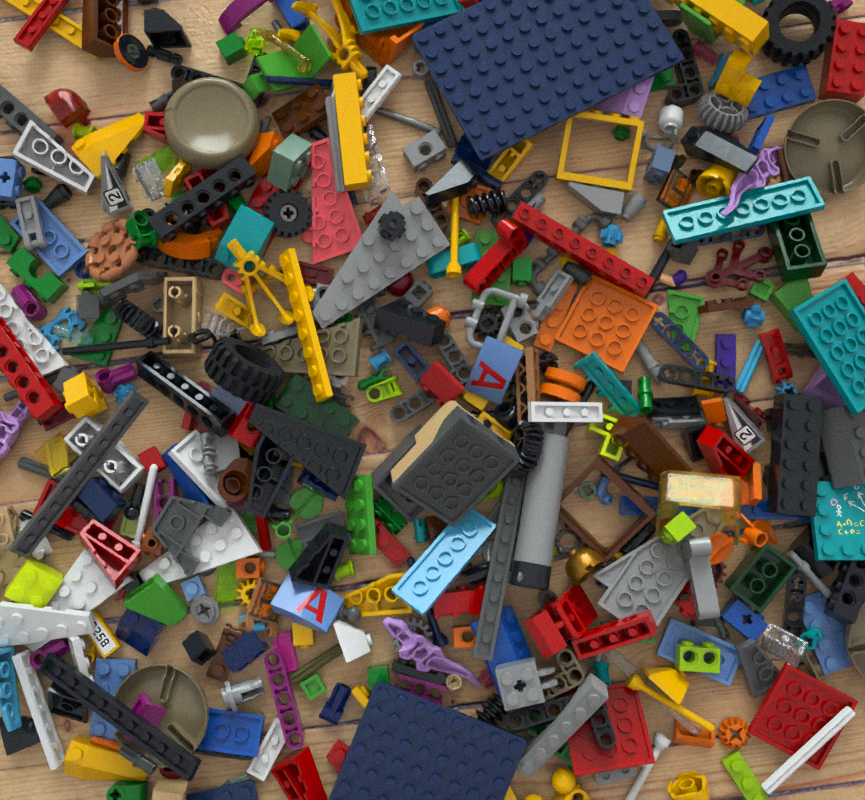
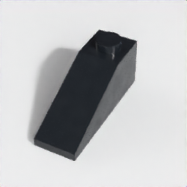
(454, 183)

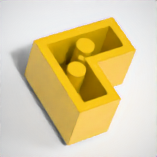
(735, 82)
(83, 397)

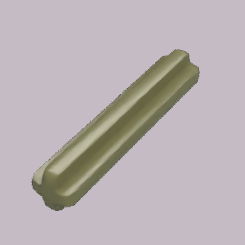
(316, 664)

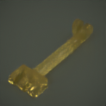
(269, 35)

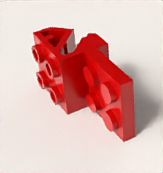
(561, 620)

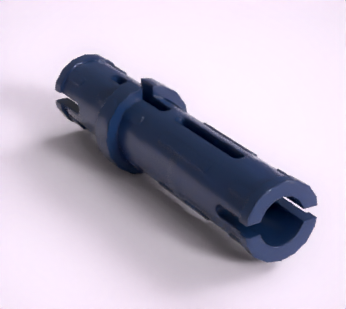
(484, 177)

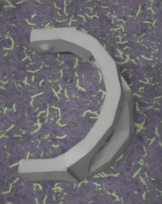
(645, 136)

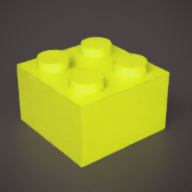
(34, 583)

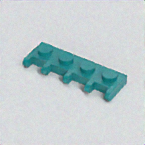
(608, 385)

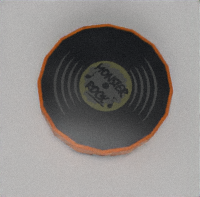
(131, 52)

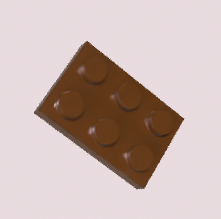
(302, 112)

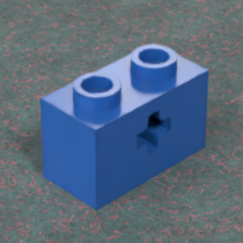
(754, 623)

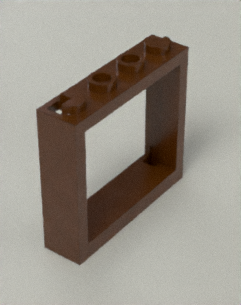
(584, 536)

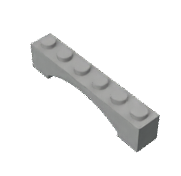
(582, 706)

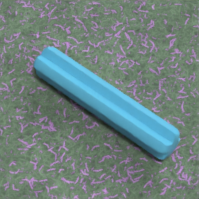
(749, 368)

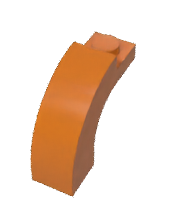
(192, 246)

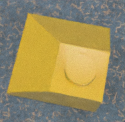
(669, 680)

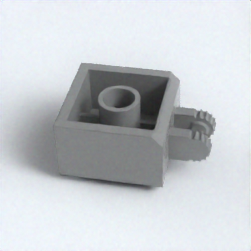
(527, 671)

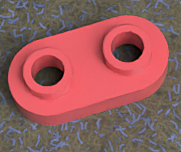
(234, 285)

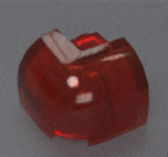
(68, 107)

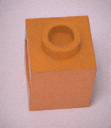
(242, 571)
(457, 633)

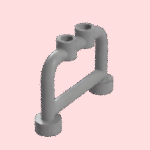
(478, 305)

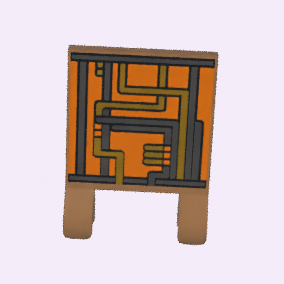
(261, 609)

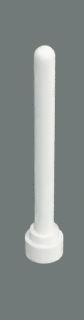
(145, 506)
(661, 742)

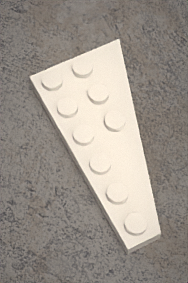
(30, 337)
(210, 545)
(81, 590)
(28, 624)

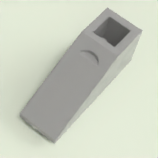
(598, 199)

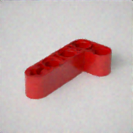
(497, 258)

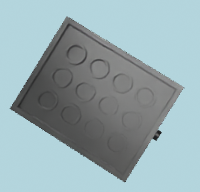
(453, 463)

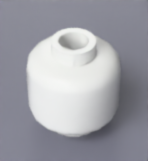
(670, 118)

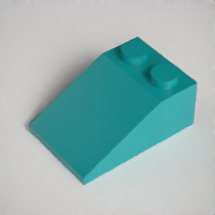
(251, 232)

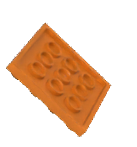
(606, 322)

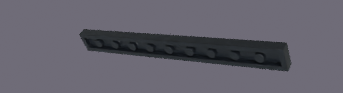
(121, 716)

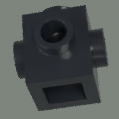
(389, 232)

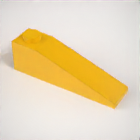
(378, 598)

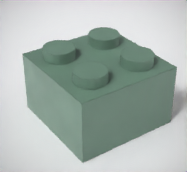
(289, 162)

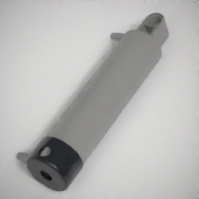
(541, 511)

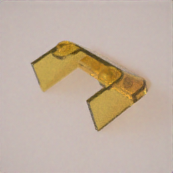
(700, 491)

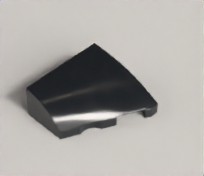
(21, 737)

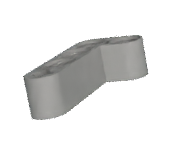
(701, 577)

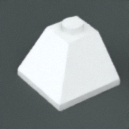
(352, 639)

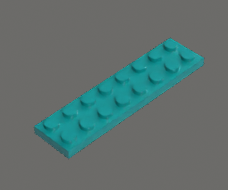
(754, 209)

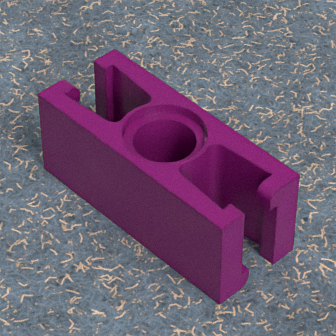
(159, 495)
(414, 680)

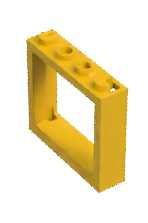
(614, 118)

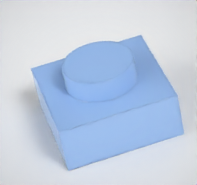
(193, 587)

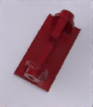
(754, 414)
(56, 419)

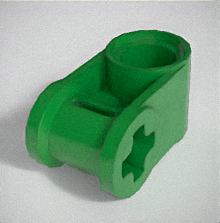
(139, 230)
(129, 790)

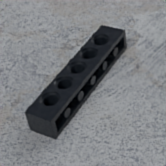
(206, 189)
(185, 393)
(854, 594)

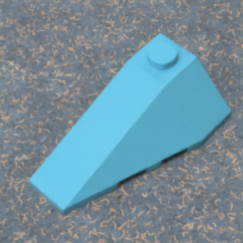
(9, 692)

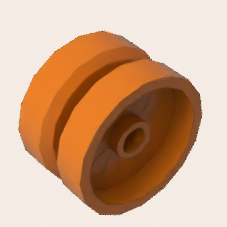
(562, 385)

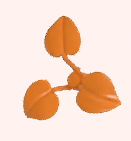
(755, 534)

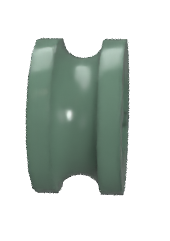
(591, 486)

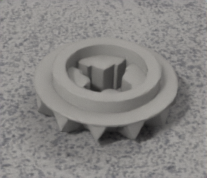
(207, 617)

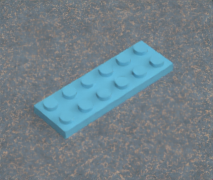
(443, 562)

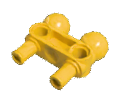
(566, 786)

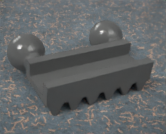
(309, 529)

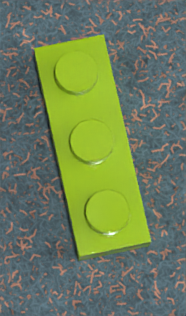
(743, 776)

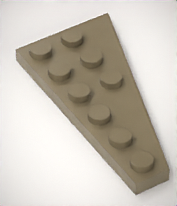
(338, 345)

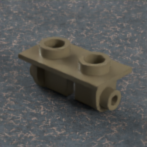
(809, 666)

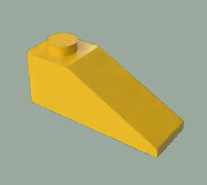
(511, 159)

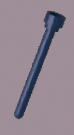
(438, 638)

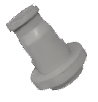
(241, 692)

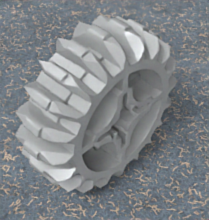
(721, 112)

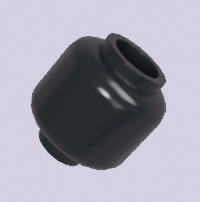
(506, 415)

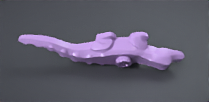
(755, 178)
(10, 426)
(423, 651)

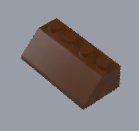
(102, 25)
(646, 447)

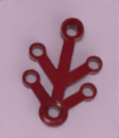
(736, 268)

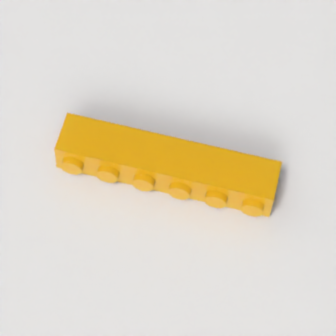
(352, 131)

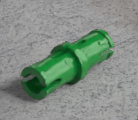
(645, 395)

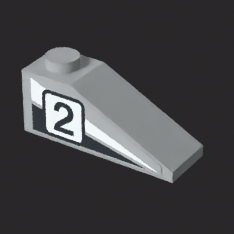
(113, 193)
(742, 428)

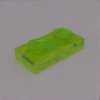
(254, 44)
(164, 157)
(226, 584)

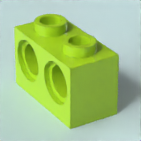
(677, 529)
(696, 662)

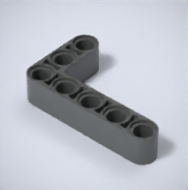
(421, 395)

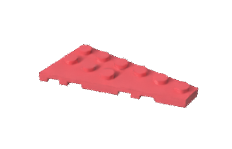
(333, 218)

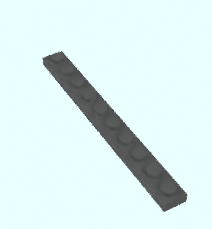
(79, 474)
(499, 566)

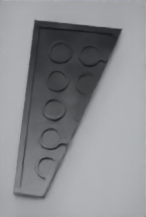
(321, 451)

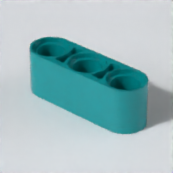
(467, 257)

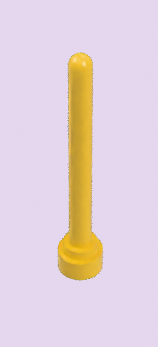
(454, 269)
(636, 683)

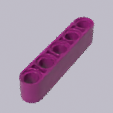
(284, 708)

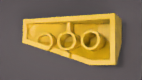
(110, 138)
(98, 763)

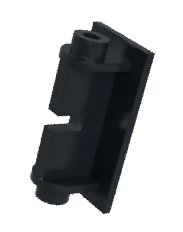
(545, 360)

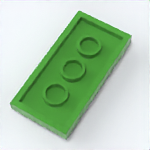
(485, 240)
(361, 516)

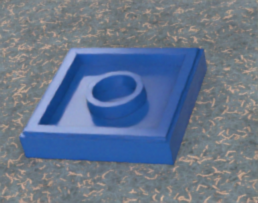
(760, 134)

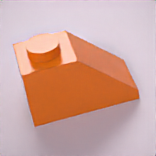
(263, 151)
(715, 411)

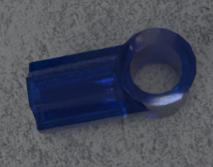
(334, 706)

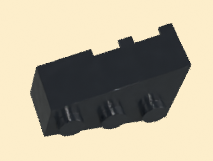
(410, 321)
(321, 557)

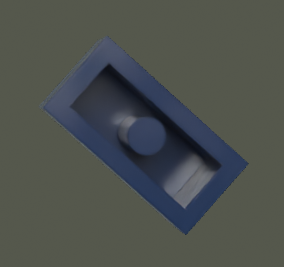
(410, 360)
(102, 498)

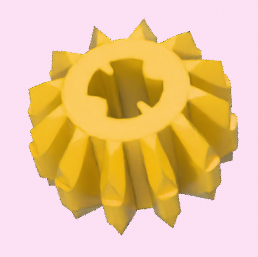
(246, 587)

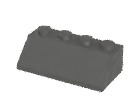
(843, 446)

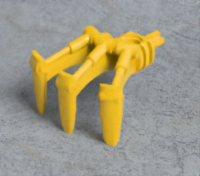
(342, 42)
(248, 289)

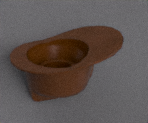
(235, 480)

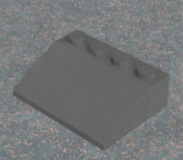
(383, 482)

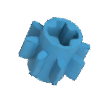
(611, 236)
(753, 316)
(790, 389)
(122, 391)

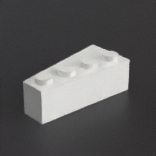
(47, 156)

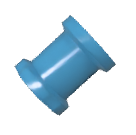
(380, 360)

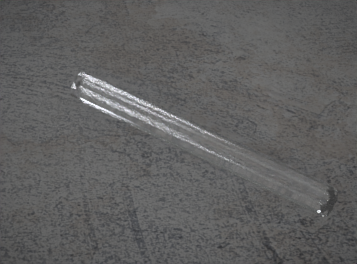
(624, 664)

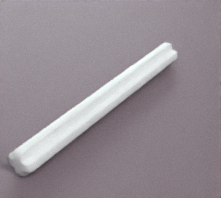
(808, 750)

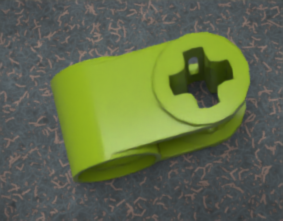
(385, 390)

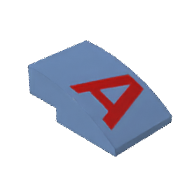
(493, 370)
(307, 604)

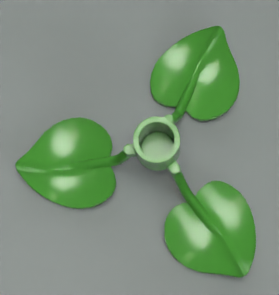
(308, 506)

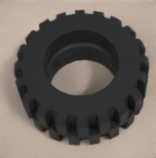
(804, 51)
(244, 370)

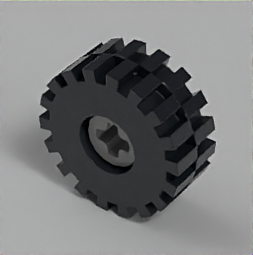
(295, 203)

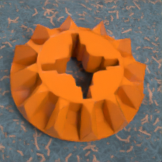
(725, 733)

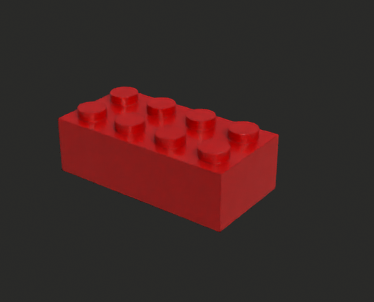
(844, 63)

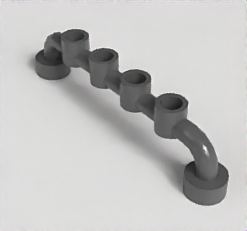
(579, 226)

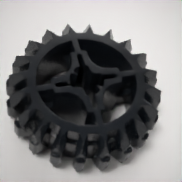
(138, 319)
(528, 442)

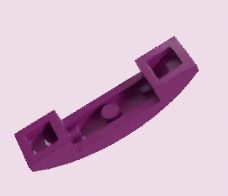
(237, 12)

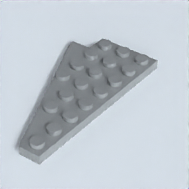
(379, 261)
(652, 572)

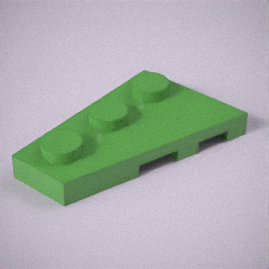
(684, 314)

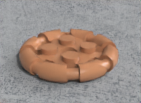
(105, 264)

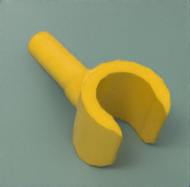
(92, 652)

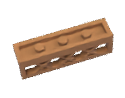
(533, 381)

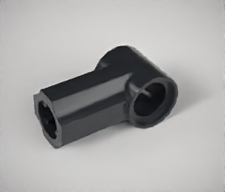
(478, 574)

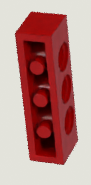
(615, 634)

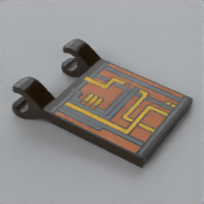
(677, 186)

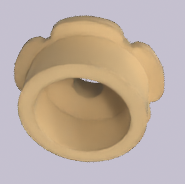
(456, 685)

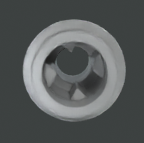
(633, 206)

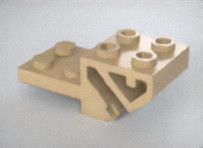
(9, 530)

